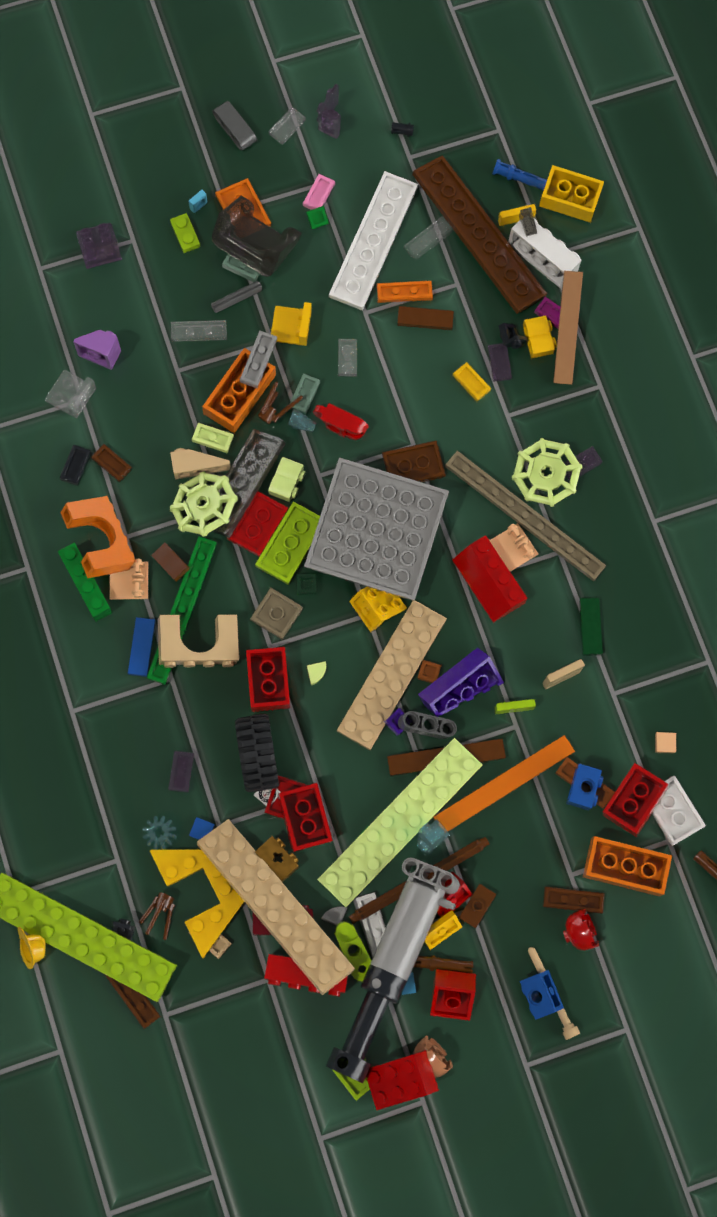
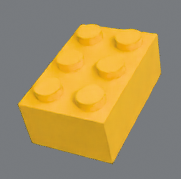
(571, 193)

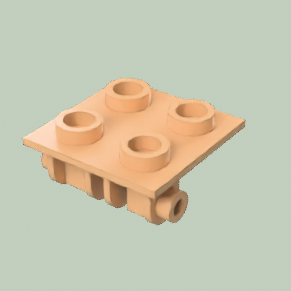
(514, 547)
(130, 583)

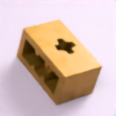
(289, 861)

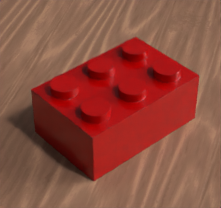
(268, 679)
(635, 799)
(304, 817)
(401, 1080)

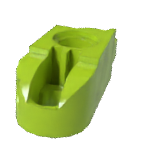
(347, 936)

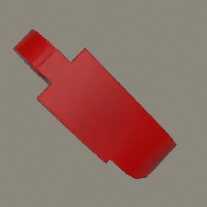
(341, 421)

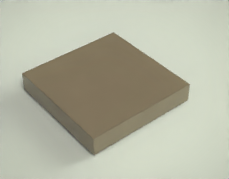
(276, 613)

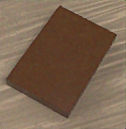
(415, 462)

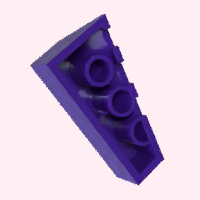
(460, 683)

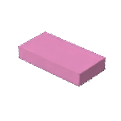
(319, 192)

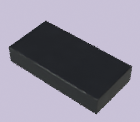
(75, 465)

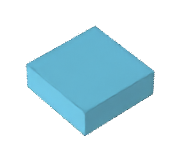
(198, 201)

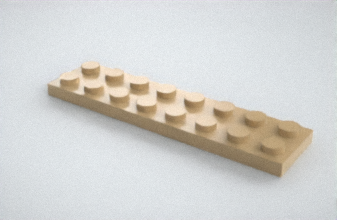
(391, 675)

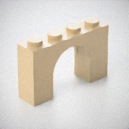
(174, 652)

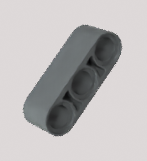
(234, 125)
(435, 722)

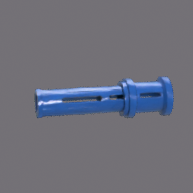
(512, 172)

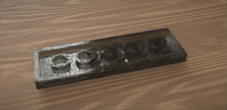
(248, 475)

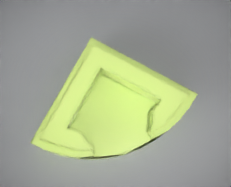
(316, 672)

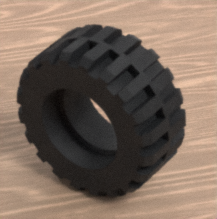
(256, 753)

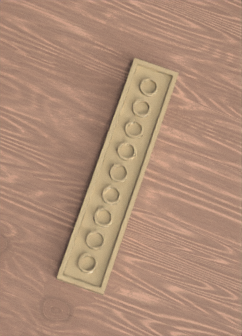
(276, 907)

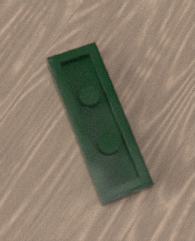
(590, 626)

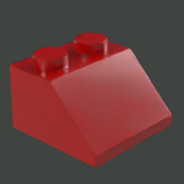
(453, 994)

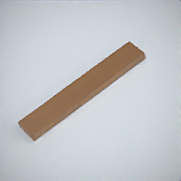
(568, 327)

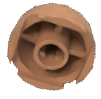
(436, 1056)

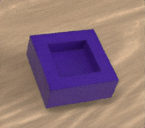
(392, 721)

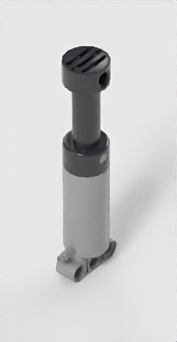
(394, 961)

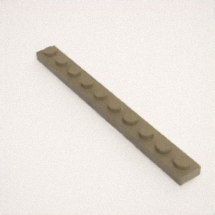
(525, 516)

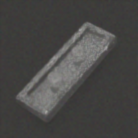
(428, 238)
(199, 330)

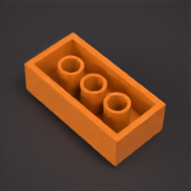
(234, 400)
(627, 866)

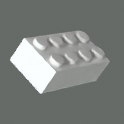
(544, 252)

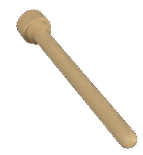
(569, 1029)

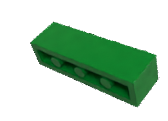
(86, 586)

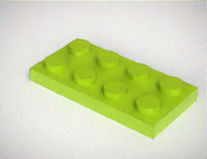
(289, 543)

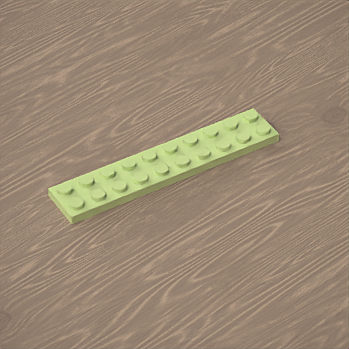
(399, 822)

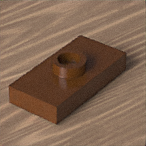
(477, 906)

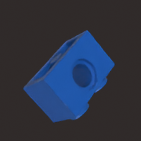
(577, 796)
(550, 999)

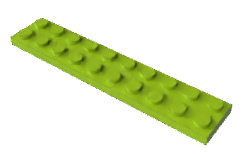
(84, 938)

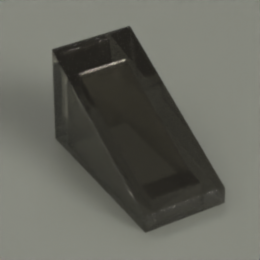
(527, 221)

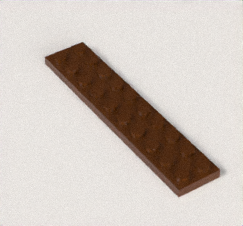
(479, 234)

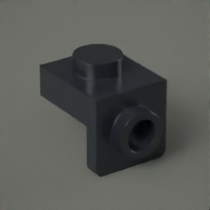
(510, 336)
(124, 928)

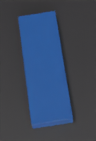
(141, 647)

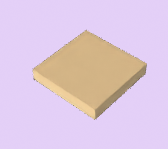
(563, 674)

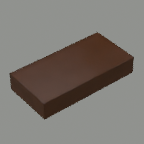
(111, 463)
(170, 562)

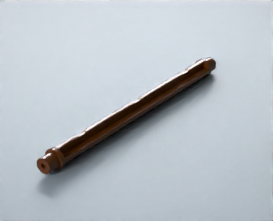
(394, 894)

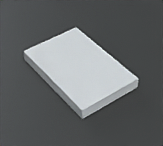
(676, 813)

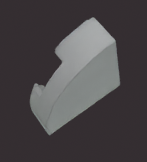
(334, 915)

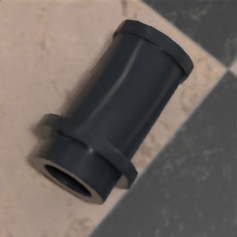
(404, 129)

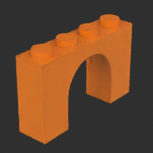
(100, 514)

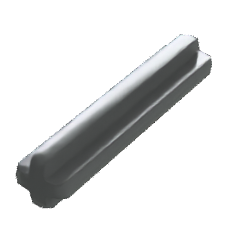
(236, 296)

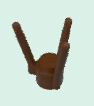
(268, 413)
(161, 903)

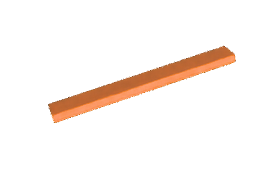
(505, 783)

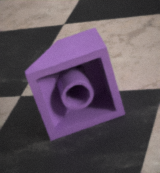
(99, 348)

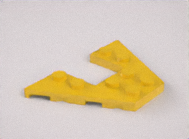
(208, 925)

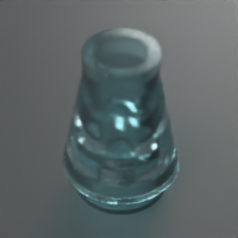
(301, 422)

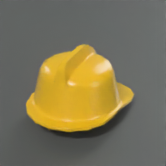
(31, 948)

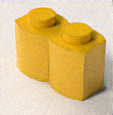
(539, 337)

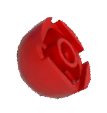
(580, 931)

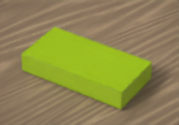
(515, 706)

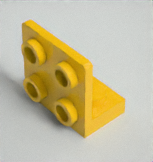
(292, 324)
(376, 606)

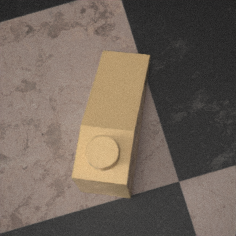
(190, 463)

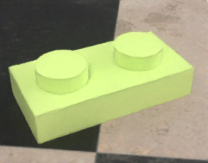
(212, 437)

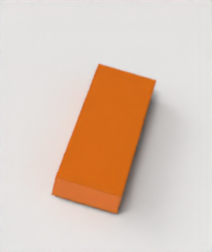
(404, 291)

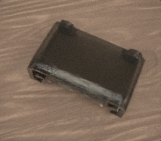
(251, 239)

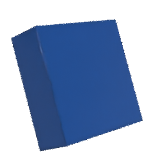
(201, 828)

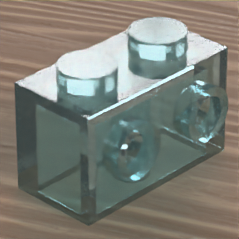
(431, 836)

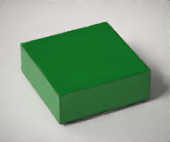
(317, 217)

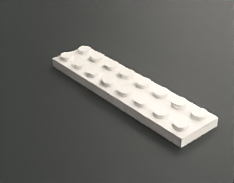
(373, 241)

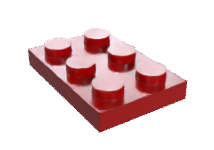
(258, 524)

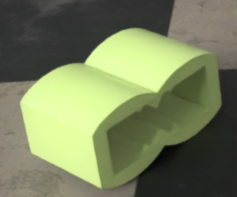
(286, 479)

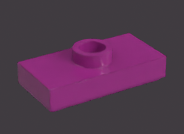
(550, 310)

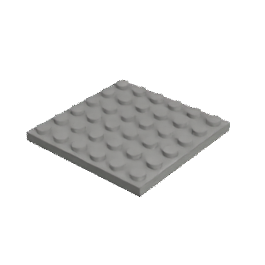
(376, 529)

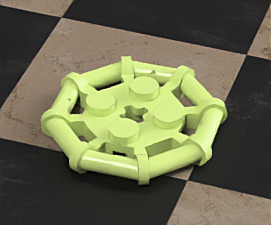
(549, 482)
(212, 507)

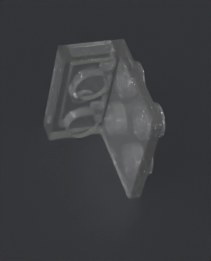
(71, 393)

